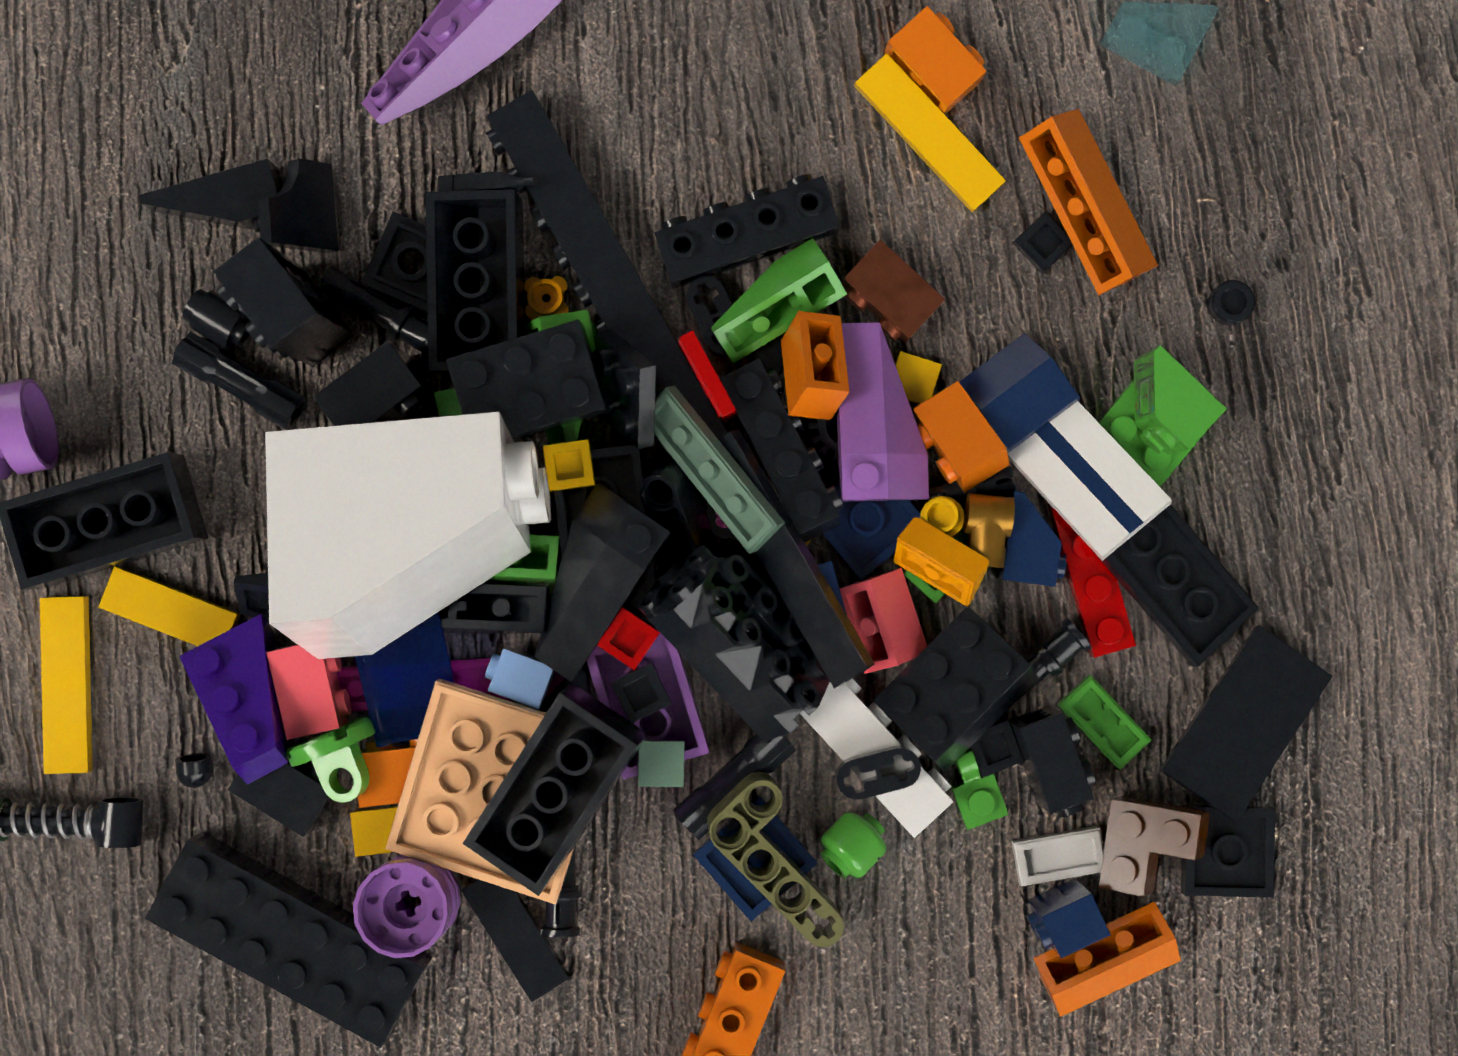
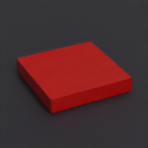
(707, 376)

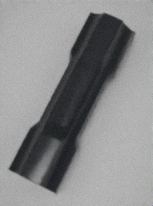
(213, 366)
(754, 757)

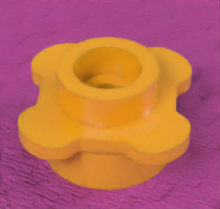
(537, 289)

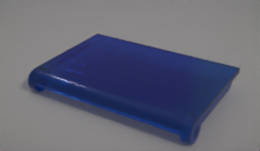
(402, 679)

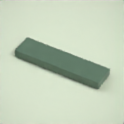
(714, 471)

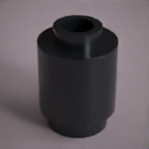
(215, 319)

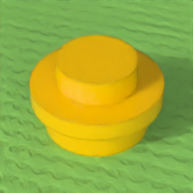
(944, 515)

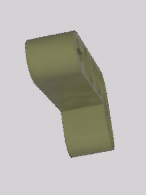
(779, 868)

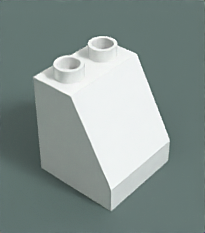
(392, 524)

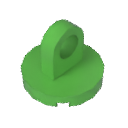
(333, 751)

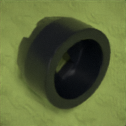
(194, 769)

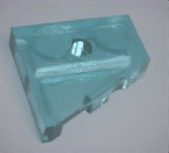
(1159, 35)

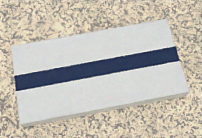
(1089, 480)

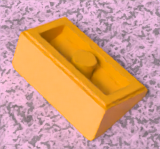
(940, 560)

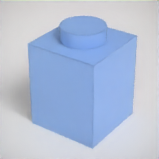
(519, 677)

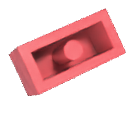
(884, 618)
(308, 691)

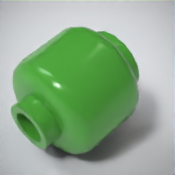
(853, 844)

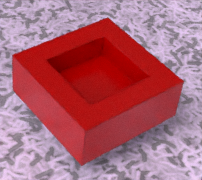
(628, 638)

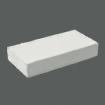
(1058, 855)

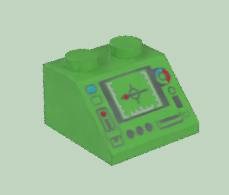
(1171, 403)

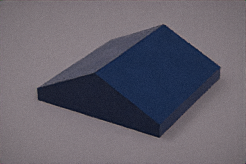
(1019, 391)

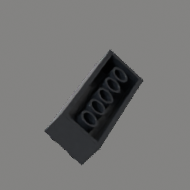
(284, 938)

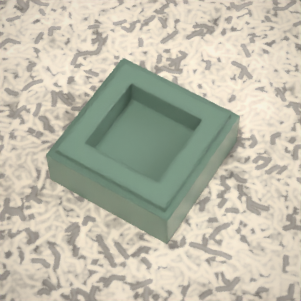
(661, 763)

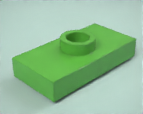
(1104, 722)

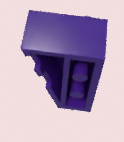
(240, 697)

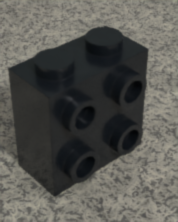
(1052, 762)

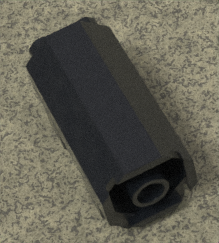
(725, 628)

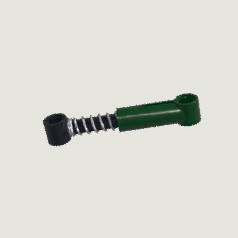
(109, 822)

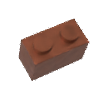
(891, 292)

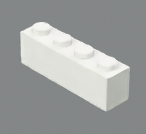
(857, 730)

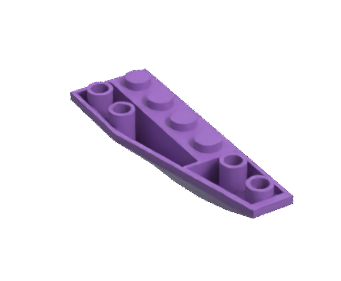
(450, 49)

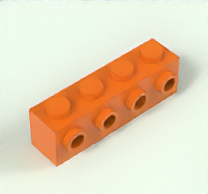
(1088, 201)
(739, 1004)

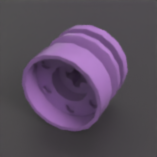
(26, 429)
(399, 927)

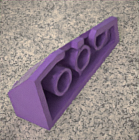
(877, 433)

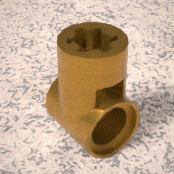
(988, 523)

